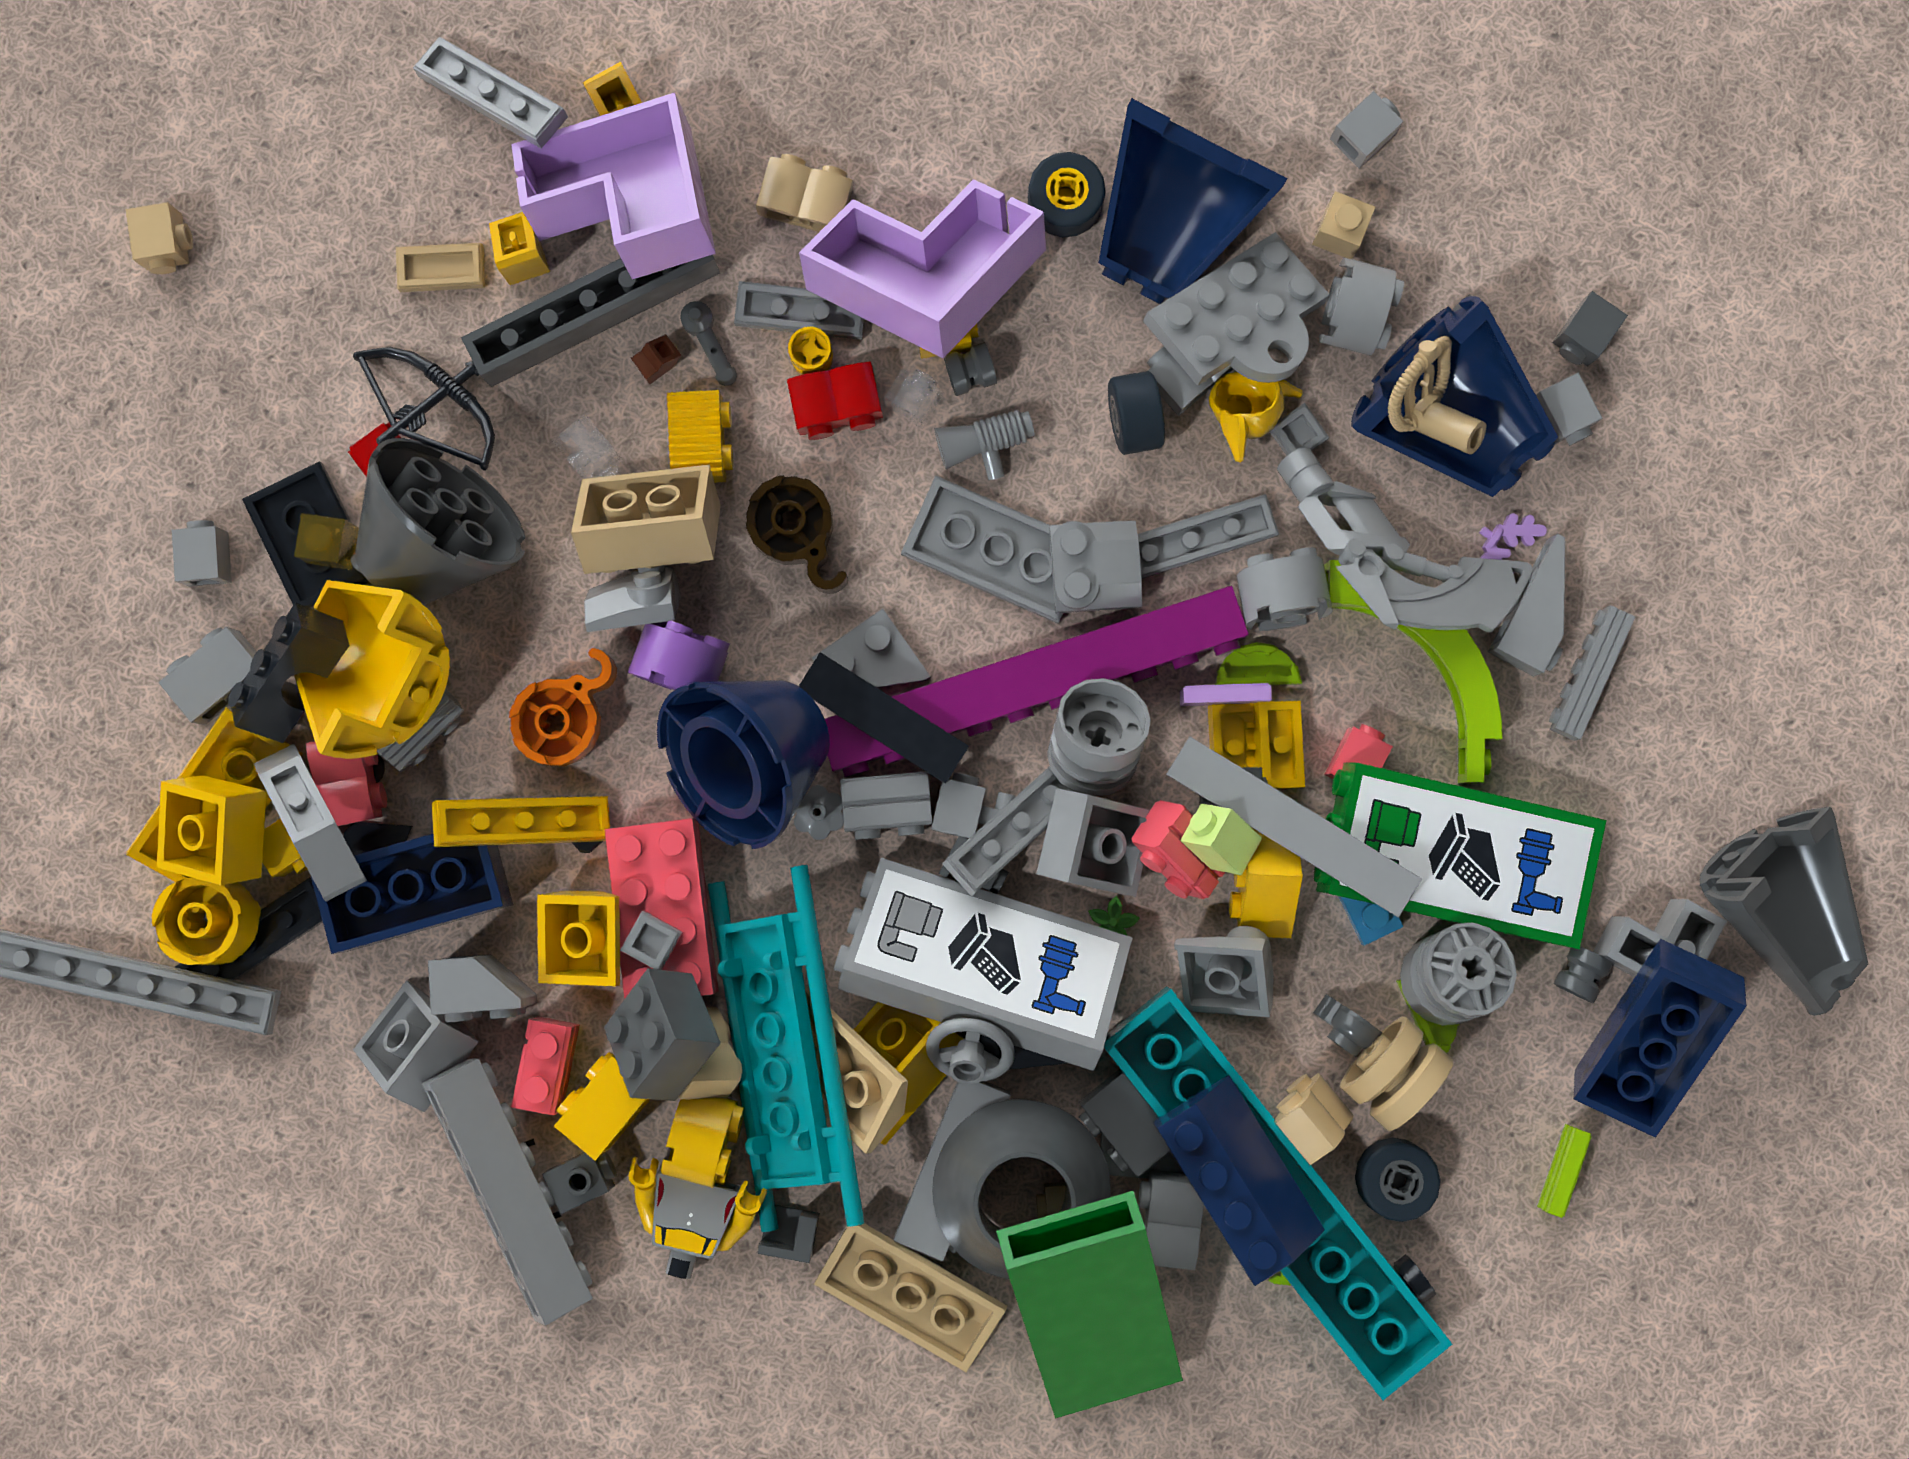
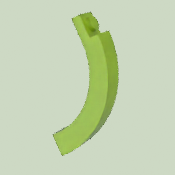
(1463, 672)

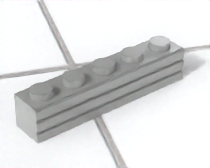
(1591, 672)

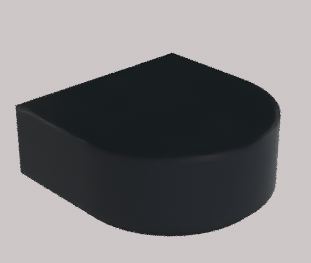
(1414, 1279)

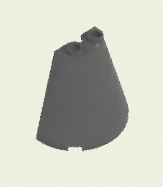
(1793, 904)

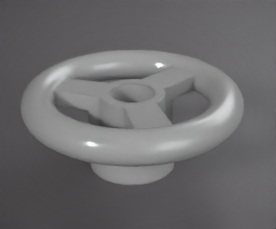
(968, 1060)

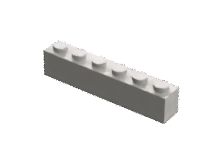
(508, 1190)

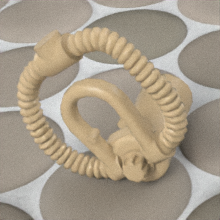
(1429, 415)

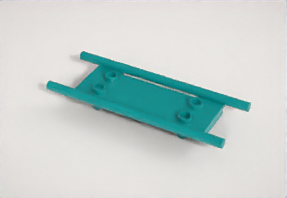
(777, 1052)

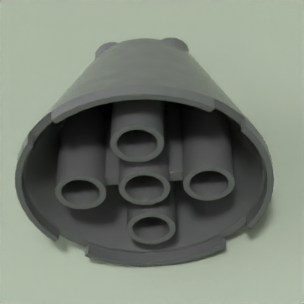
(431, 524)

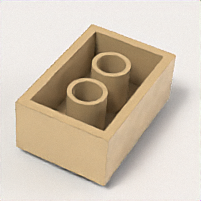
(646, 519)

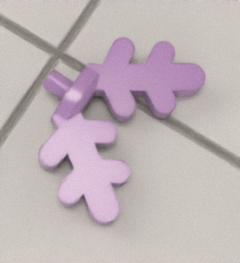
(1510, 532)

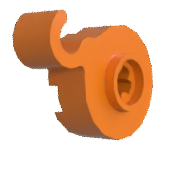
(576, 703)

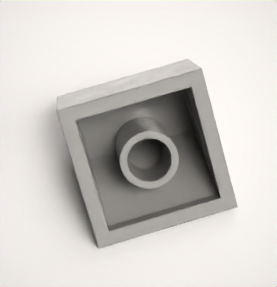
(412, 1046)

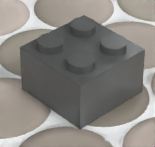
(661, 1035)

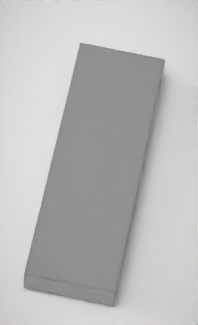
(792, 309)

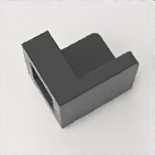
(794, 1237)

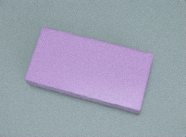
(1225, 694)

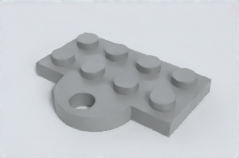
(1242, 314)

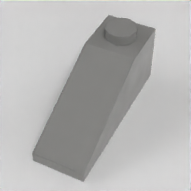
(1536, 620)

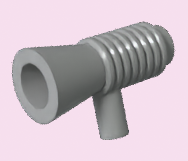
(984, 437)

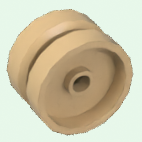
(1397, 1074)

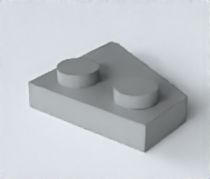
(877, 653)

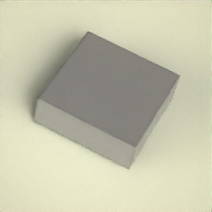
(1299, 430)
(651, 940)

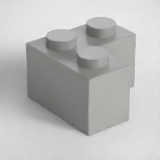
(1681, 924)

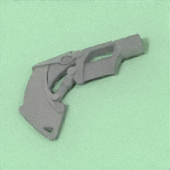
(1472, 593)

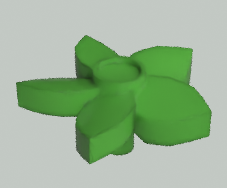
(1113, 919)

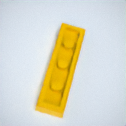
(519, 821)

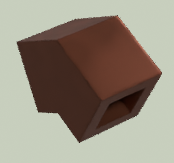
(656, 358)

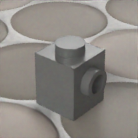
(579, 1180)

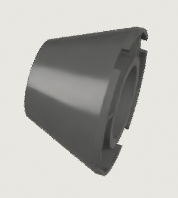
(997, 1135)

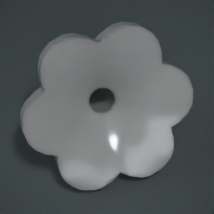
(830, 818)

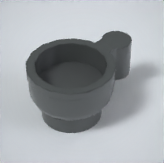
(1349, 1028)

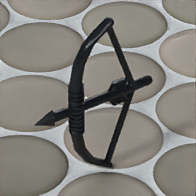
(414, 416)

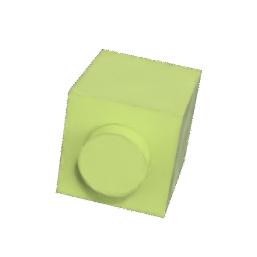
(1221, 839)

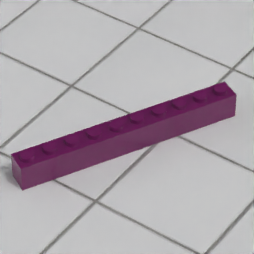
(1046, 674)

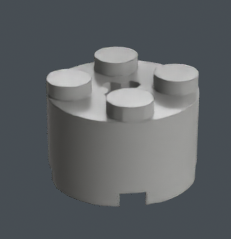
(1360, 307)
(1283, 590)

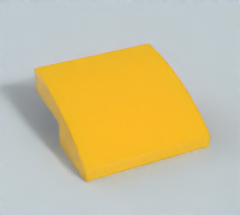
(1263, 737)

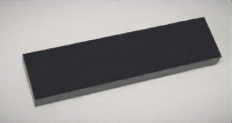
(883, 718)
(278, 927)

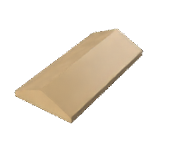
(871, 1085)
(910, 1295)

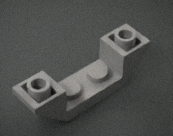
(309, 822)

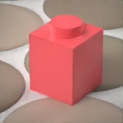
(1360, 746)

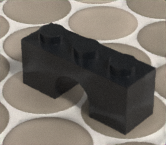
(299, 644)

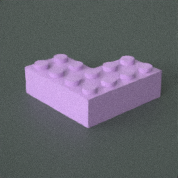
(623, 168)
(930, 281)

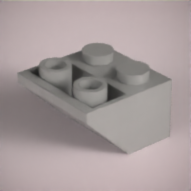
(475, 984)

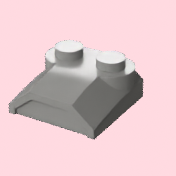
(1095, 566)
(633, 600)
(1227, 973)

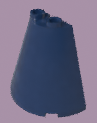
(1176, 203)
(1482, 384)

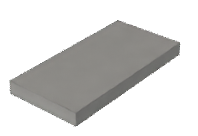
(984, 547)

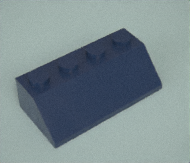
(1240, 1179)

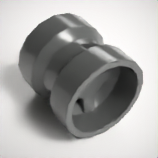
(970, 369)
(1583, 972)

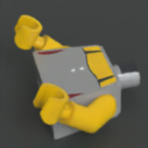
(691, 1216)

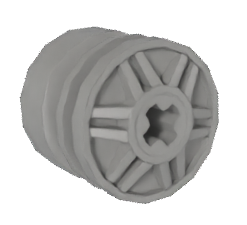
(1098, 737)
(1437, 982)

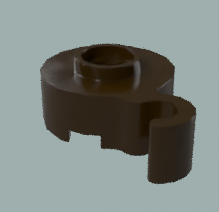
(796, 546)

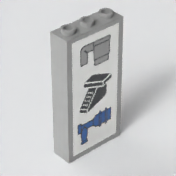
(986, 959)

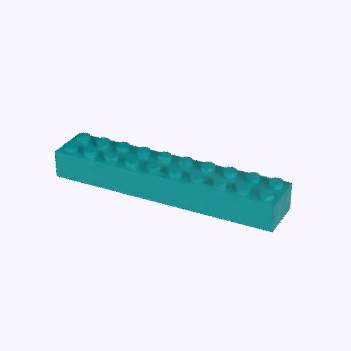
(1342, 1270)

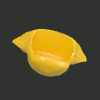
(1248, 408)

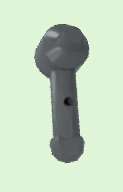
(698, 321)

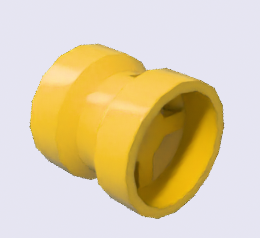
(810, 343)

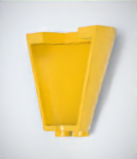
(385, 678)

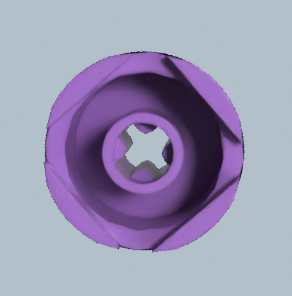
(676, 656)

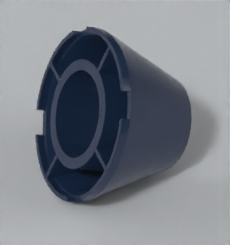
(742, 754)

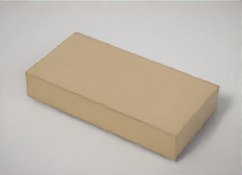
(440, 267)

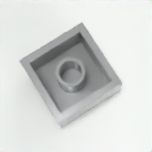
(1092, 843)

